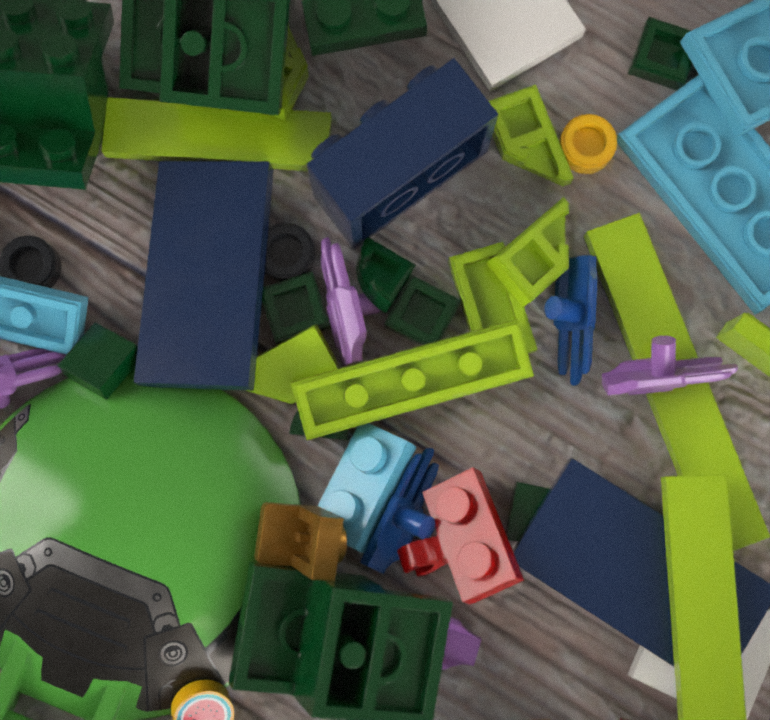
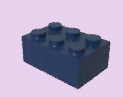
(401, 151)

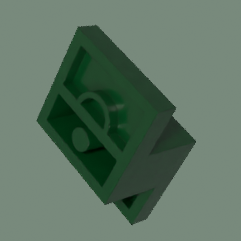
(361, 23)
(206, 52)
(52, 90)
(340, 645)

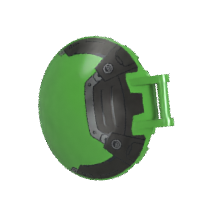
(127, 543)

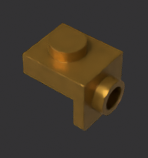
(301, 538)

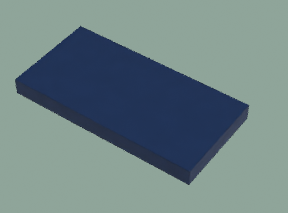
(205, 275)
(612, 560)

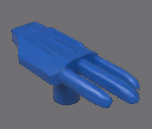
(575, 312)
(403, 514)

